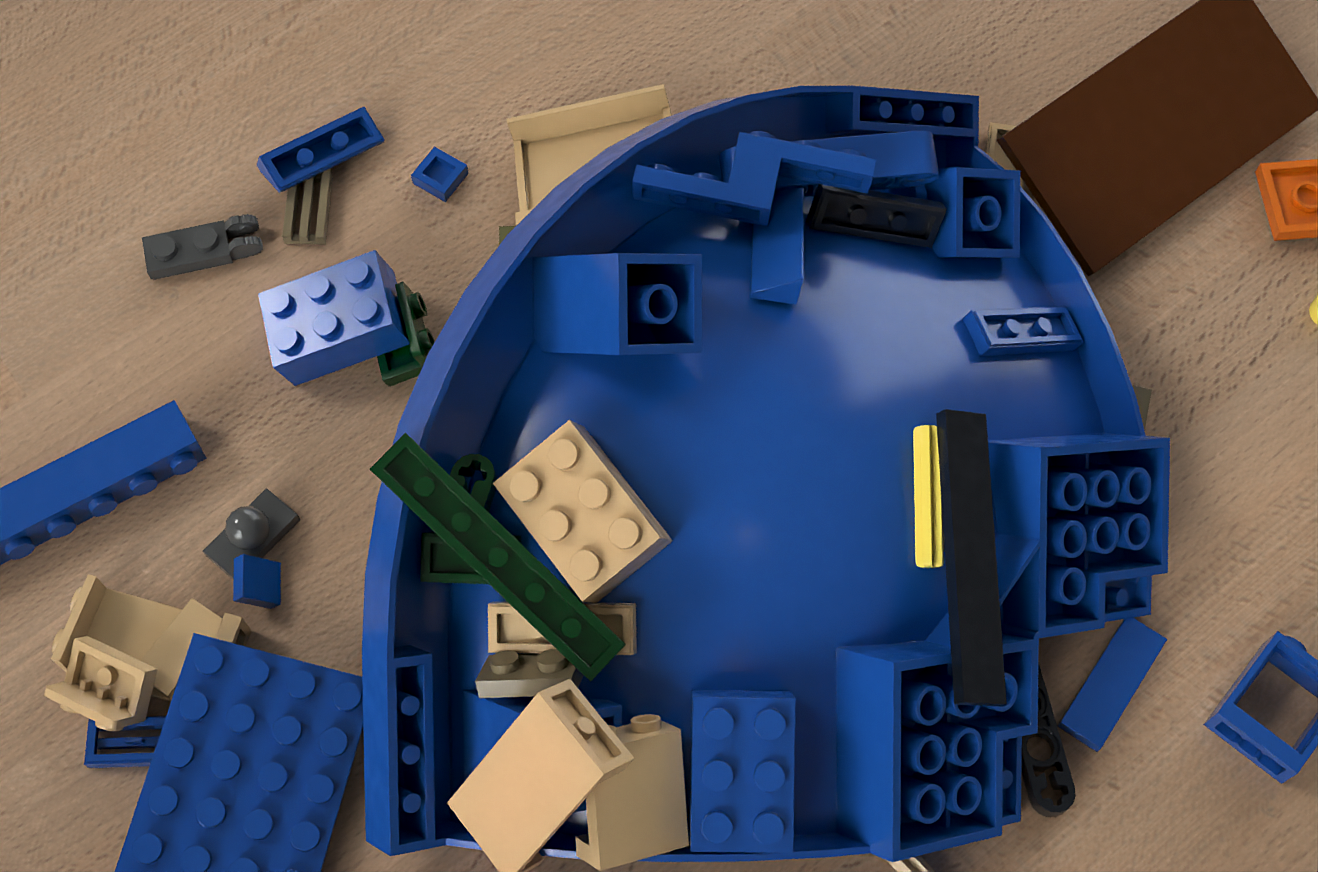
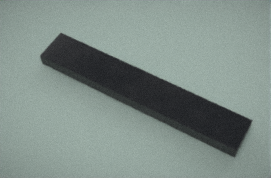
(970, 559)

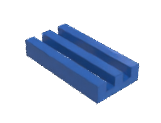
(93, 743)

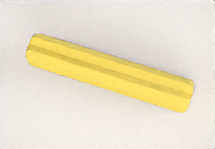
(927, 499)

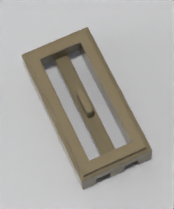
(304, 237)

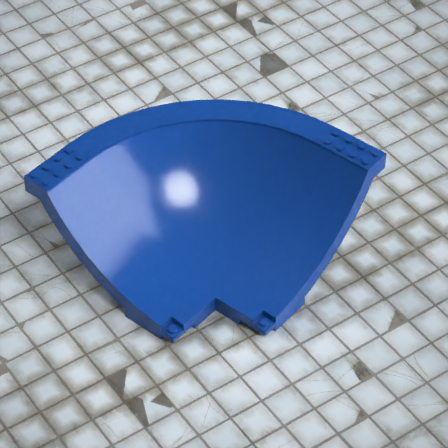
(781, 475)

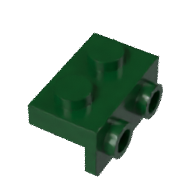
(408, 360)

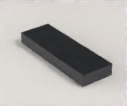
(876, 215)

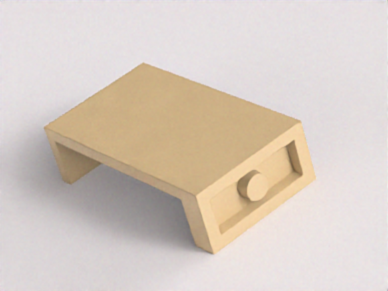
(126, 623)
(537, 776)

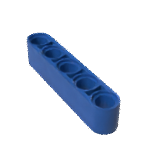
(901, 162)

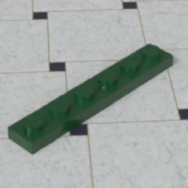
(497, 556)

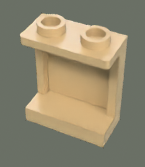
(644, 805)

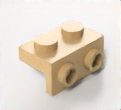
(104, 685)

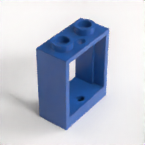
(1249, 735)

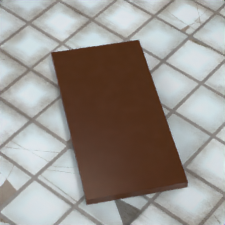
(1159, 127)

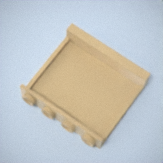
(565, 138)

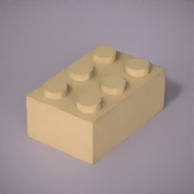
(582, 512)

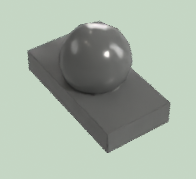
(251, 531)

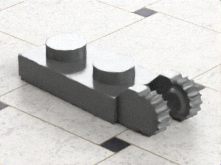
(201, 246)

